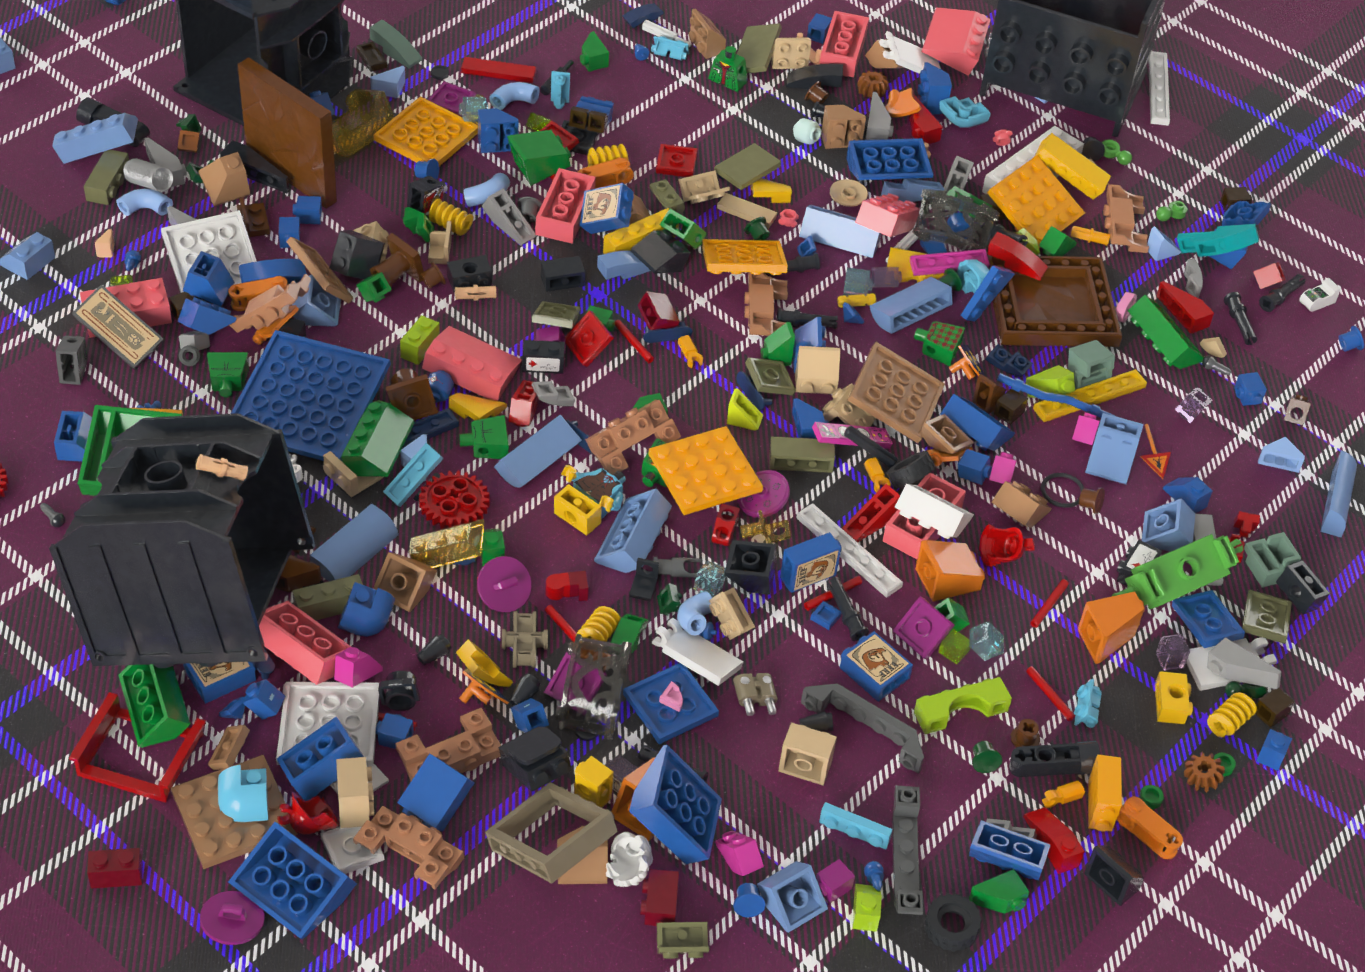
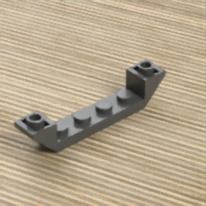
(819, 697)
(905, 851)

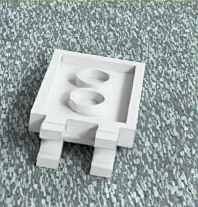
(906, 54)
(697, 653)
(1205, 678)

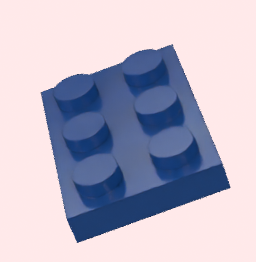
(1207, 618)

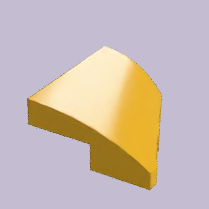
(900, 259)
(474, 406)

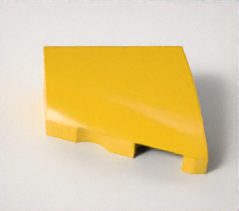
(778, 192)
(481, 665)

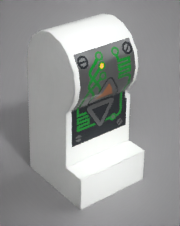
(1320, 296)

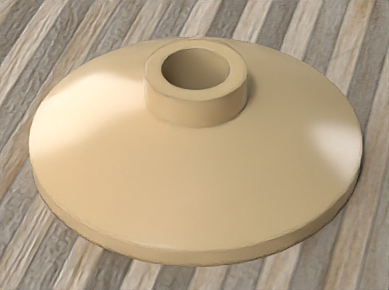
(848, 192)

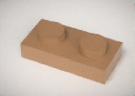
(228, 747)

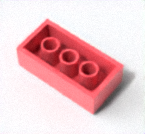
(845, 41)
(562, 206)
(888, 215)
(144, 298)
(906, 533)
(301, 641)

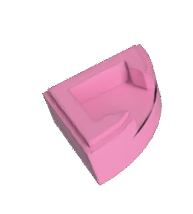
(672, 697)

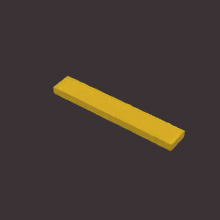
(1093, 394)

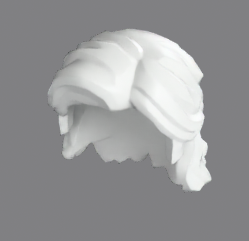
(630, 859)

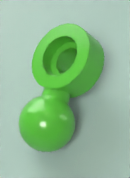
(1112, 150)
(1175, 209)

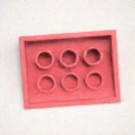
(956, 38)
(471, 363)

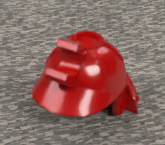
(1003, 545)
(308, 816)

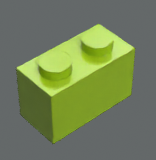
(418, 339)

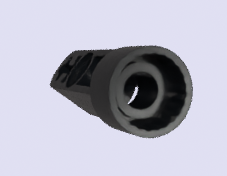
(92, 110)
(1060, 759)

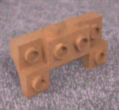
(1120, 218)
(760, 301)
(271, 305)
(625, 432)
(460, 752)
(412, 840)

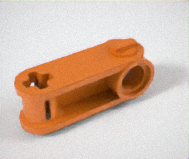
(610, 172)
(252, 289)
(1149, 827)

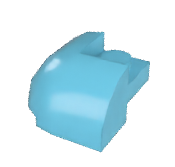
(964, 112)
(971, 274)
(243, 794)

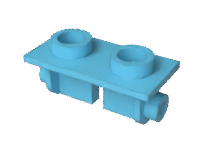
(677, 49)
(560, 88)
(1087, 697)

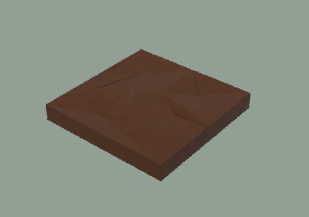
(288, 131)
(1063, 308)

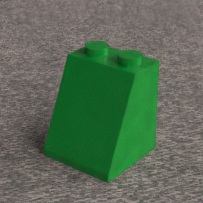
(538, 154)

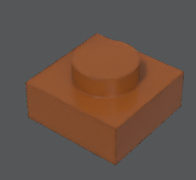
(188, 141)

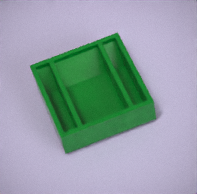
(106, 424)

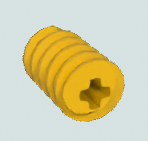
(606, 154)
(442, 212)
(600, 624)
(1231, 715)

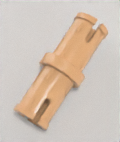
(475, 292)
(221, 467)

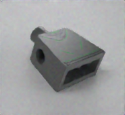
(71, 352)

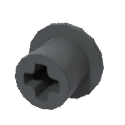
(529, 207)

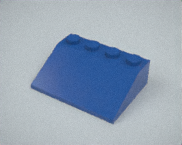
(888, 159)
(677, 807)
(291, 881)

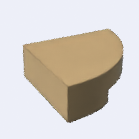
(1214, 347)

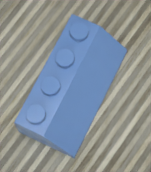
(95, 137)
(634, 531)

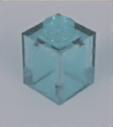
(470, 106)
(857, 282)
(710, 578)
(986, 641)

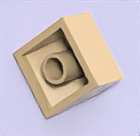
(817, 370)

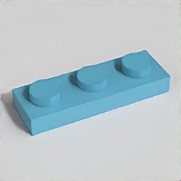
(413, 474)
(855, 826)

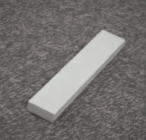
(1159, 88)
(851, 551)

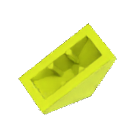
(743, 412)

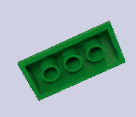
(1164, 333)
(377, 440)
(154, 703)

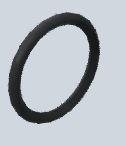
(1046, 479)

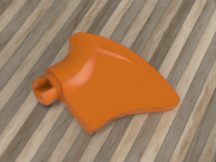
(902, 103)
(267, 332)
(939, 456)

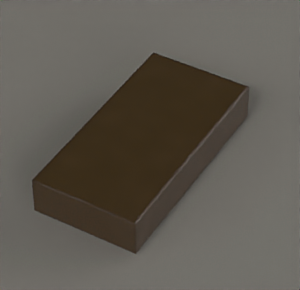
(371, 56)

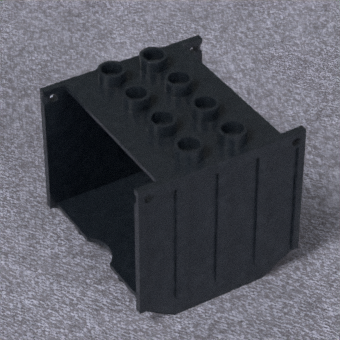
(291, 38)
(1074, 52)
(174, 556)

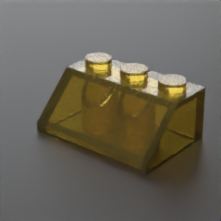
(448, 544)

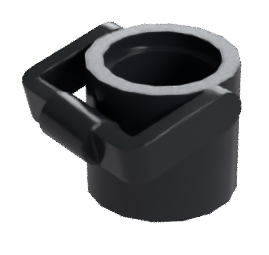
(400, 691)

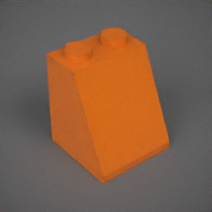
(948, 569)
(1110, 623)
(623, 801)

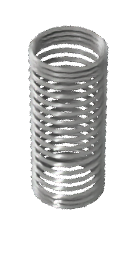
(145, 177)

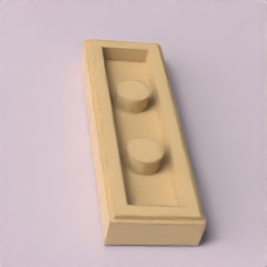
(745, 209)

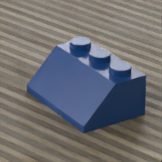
(977, 423)
(312, 761)
(1009, 850)

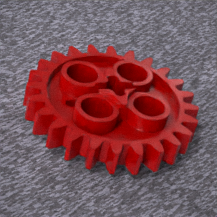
(454, 499)

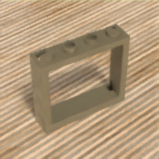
(569, 853)

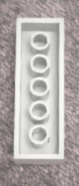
(1025, 155)

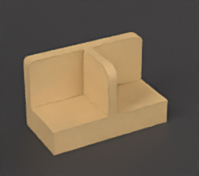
(440, 245)

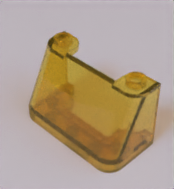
(365, 116)

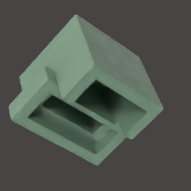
(1090, 363)
(1270, 558)

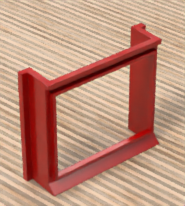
(96, 734)

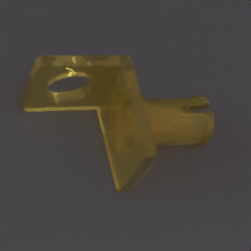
(766, 529)

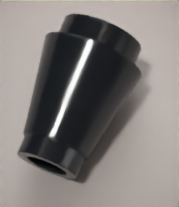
(434, 649)
(525, 689)
(820, 722)

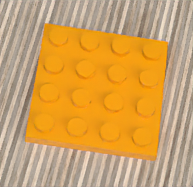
(426, 132)
(1035, 200)
(744, 256)
(705, 470)

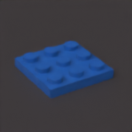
(662, 720)

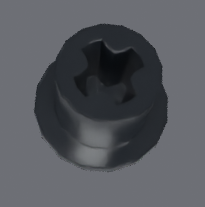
(1093, 149)

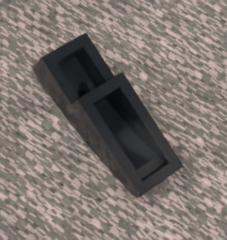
(807, 76)

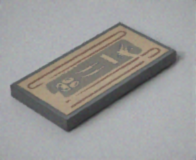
(117, 327)

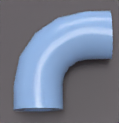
(514, 92)
(478, 194)
(142, 199)
(691, 613)

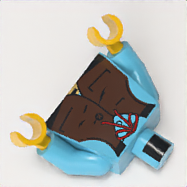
(598, 486)

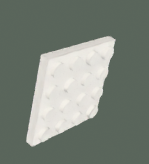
(216, 235)
(313, 705)

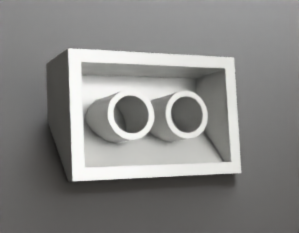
(932, 511)

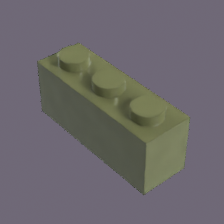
(106, 177)
(801, 455)
(325, 598)

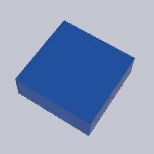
(826, 615)

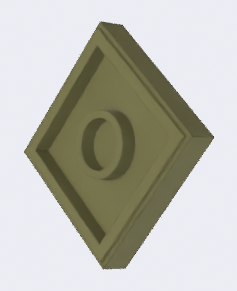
(770, 376)

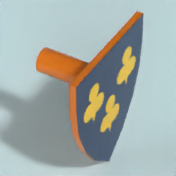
(969, 358)
(473, 689)

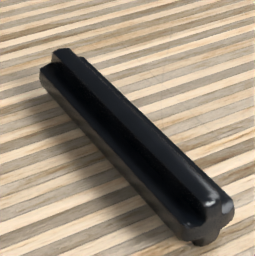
(870, 446)

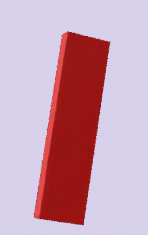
(498, 69)

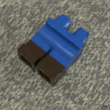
(591, 113)

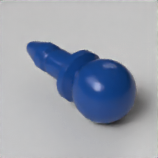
(132, 259)
(874, 874)

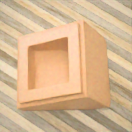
(105, 244)

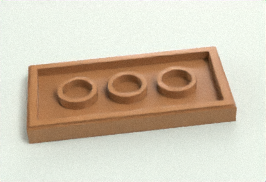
(320, 270)

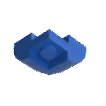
(366, 610)

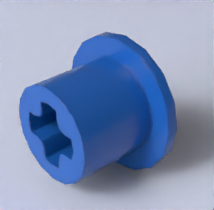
(425, 169)
(1351, 340)
(748, 901)

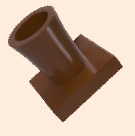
(402, 260)
(411, 394)

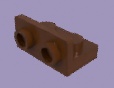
(254, 218)

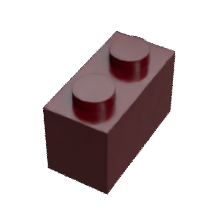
(658, 311)
(115, 868)
(661, 897)

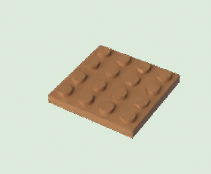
(896, 392)
(216, 834)

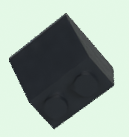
(661, 252)
(356, 254)
(752, 565)
(1113, 874)

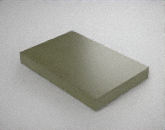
(747, 166)
(556, 314)
(1266, 616)

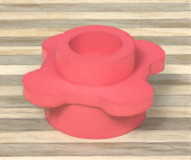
(1002, 137)
(788, 218)

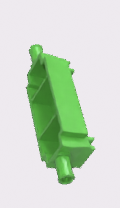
(1164, 577)

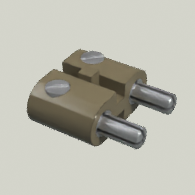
(756, 690)

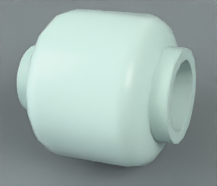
(807, 131)

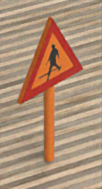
(1159, 461)

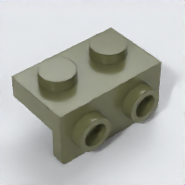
(667, 196)
(682, 938)

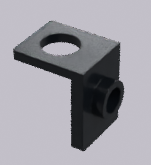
(644, 581)

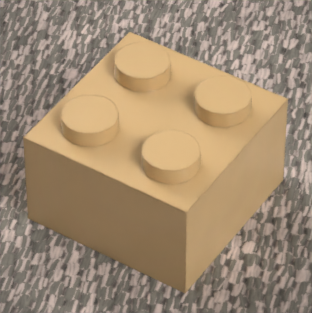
(807, 753)
(354, 792)

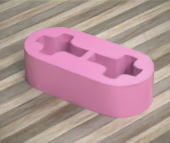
(1124, 305)

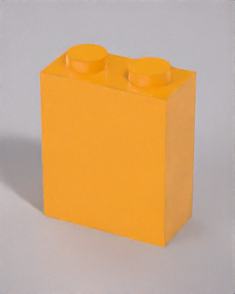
(1104, 793)

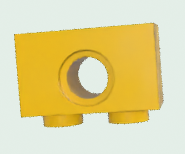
(577, 509)
(1172, 698)
(593, 781)

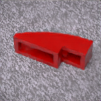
(1016, 256)

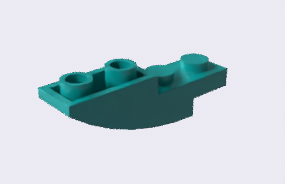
(1217, 242)

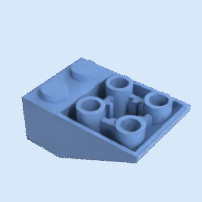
(1114, 448)

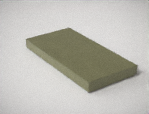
(758, 46)

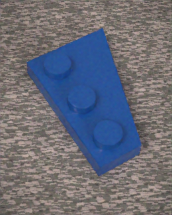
(986, 292)

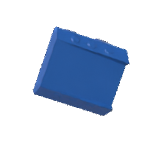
(1245, 213)

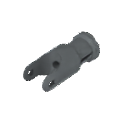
(675, 566)

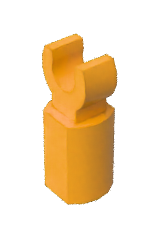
(689, 351)
(876, 473)
(1063, 794)

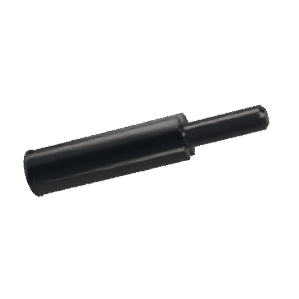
(545, 89)

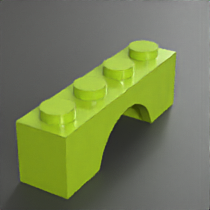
(986, 696)

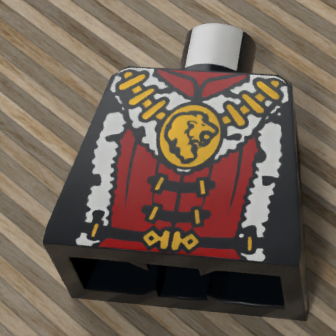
(424, 193)

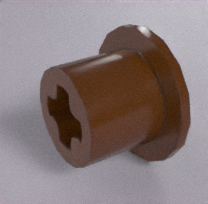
(816, 93)
(432, 276)
(1092, 499)
(1025, 734)

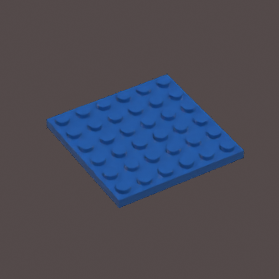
(311, 392)

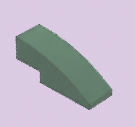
(394, 44)

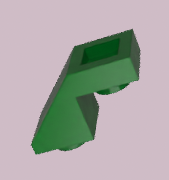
(418, 223)
(629, 630)

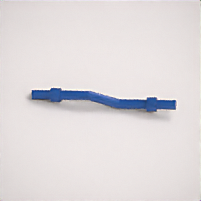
(1019, 385)

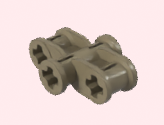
(524, 639)

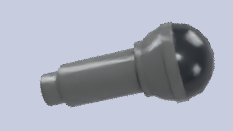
(1210, 363)
(56, 519)

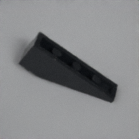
(257, 167)

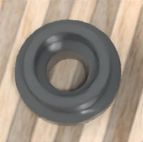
(182, 355)

